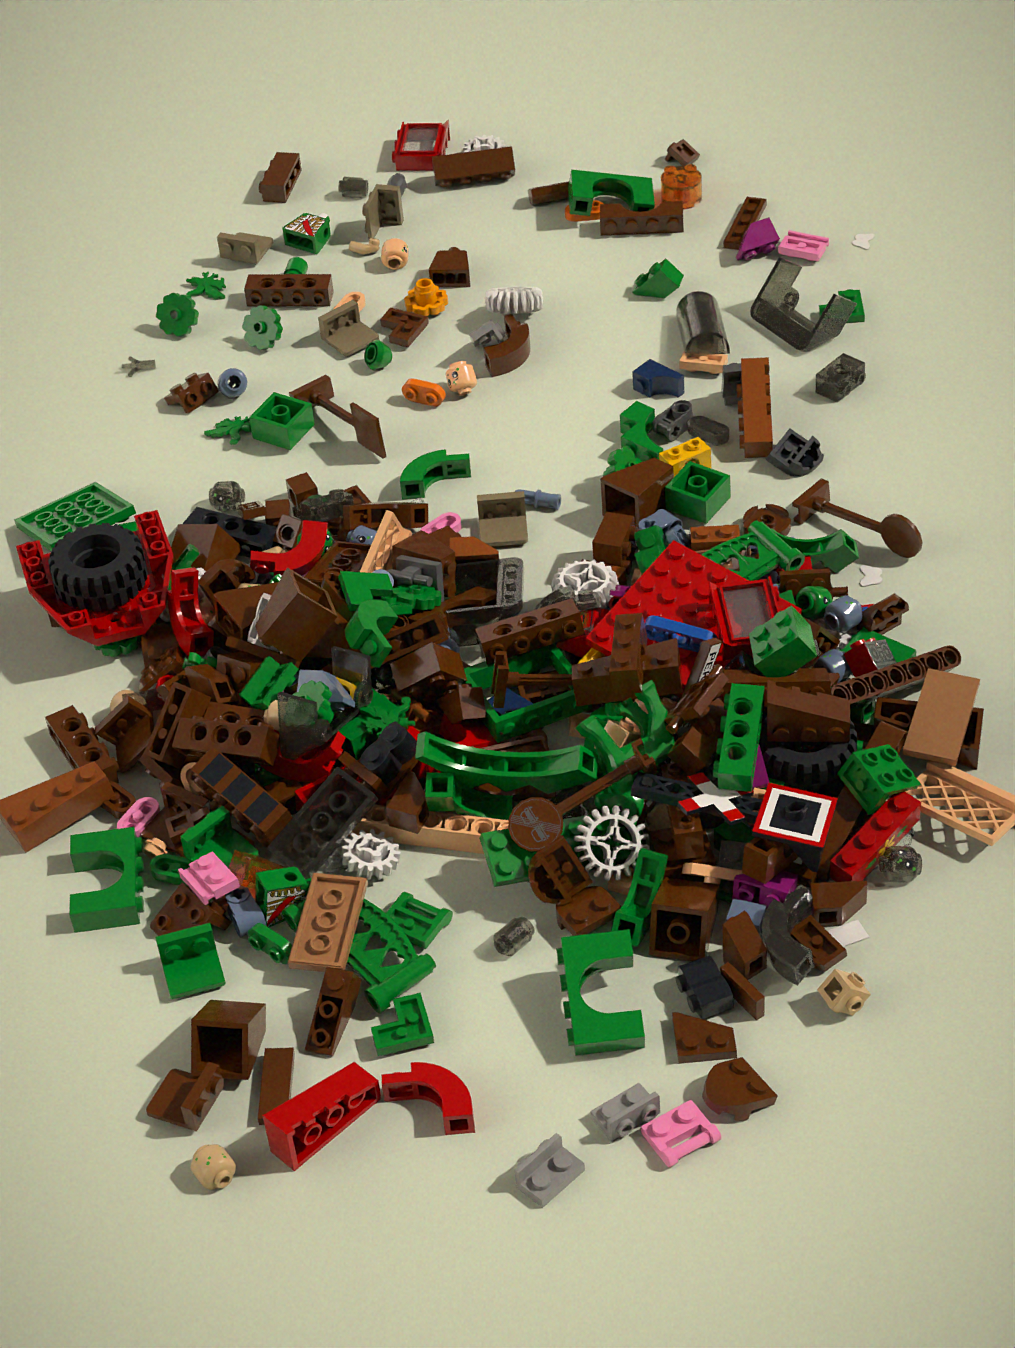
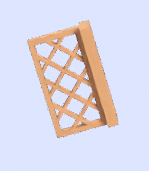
(380, 552)
(965, 791)

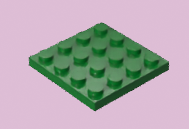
(77, 509)

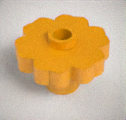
(426, 298)

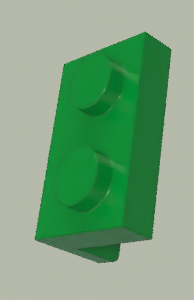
(267, 683)

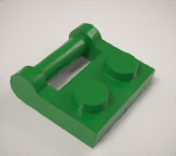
(417, 927)

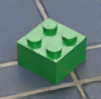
(282, 421)
(697, 492)
(782, 644)

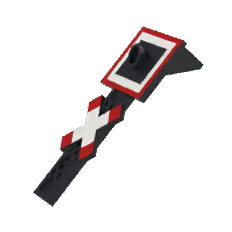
(784, 813)

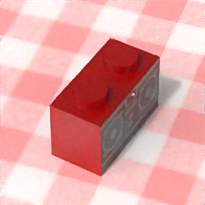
(868, 656)

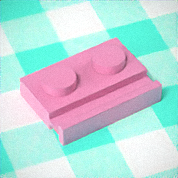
(803, 246)
(209, 878)

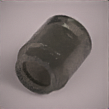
(353, 187)
(513, 936)

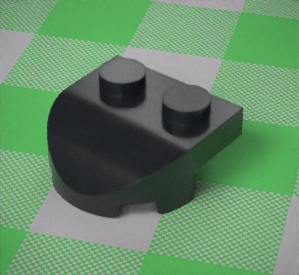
(796, 454)

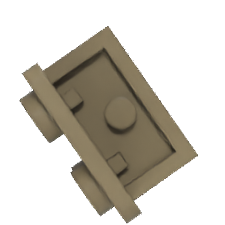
(382, 207)
(243, 246)
(344, 330)
(502, 518)

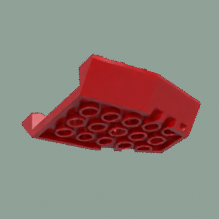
(134, 616)

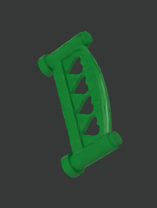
(771, 552)
(387, 981)

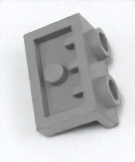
(483, 334)
(626, 1111)
(547, 1171)

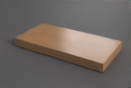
(941, 717)
(328, 922)

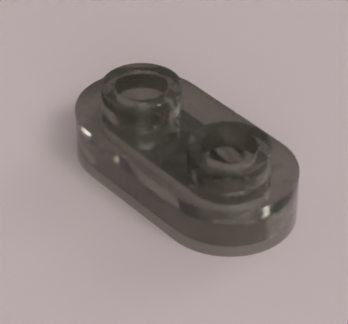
(708, 430)

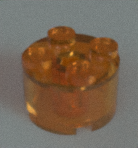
(681, 184)

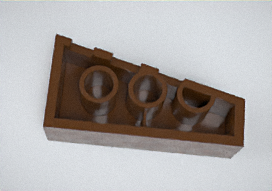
(660, 664)
(901, 712)

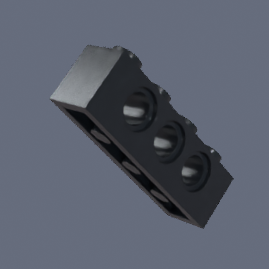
(248, 533)

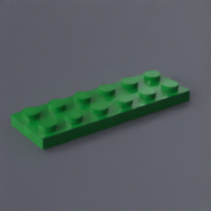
(510, 863)

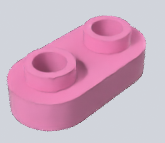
(443, 520)
(140, 815)

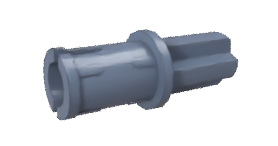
(542, 499)

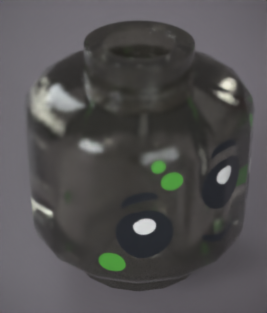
(226, 496)
(900, 863)

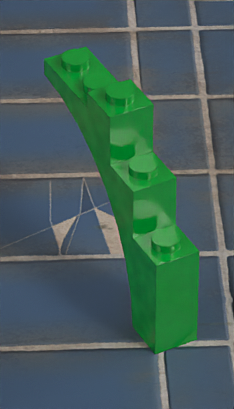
(508, 770)

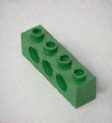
(739, 773)

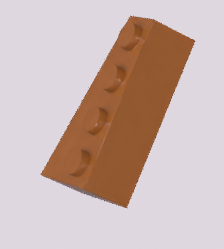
(755, 408)
(54, 804)

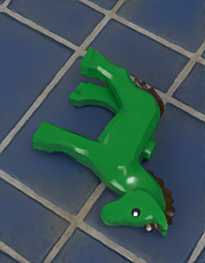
(656, 743)

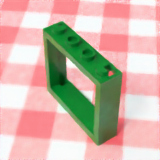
(534, 715)

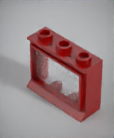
(418, 144)
(741, 609)

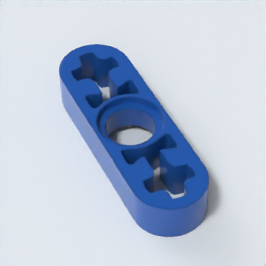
(664, 629)

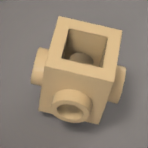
(844, 992)

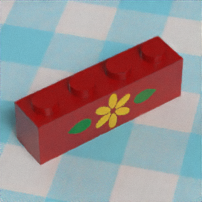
(881, 831)

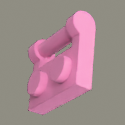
(677, 1126)

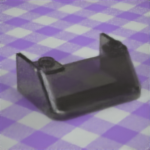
(776, 311)
(499, 575)
(298, 717)

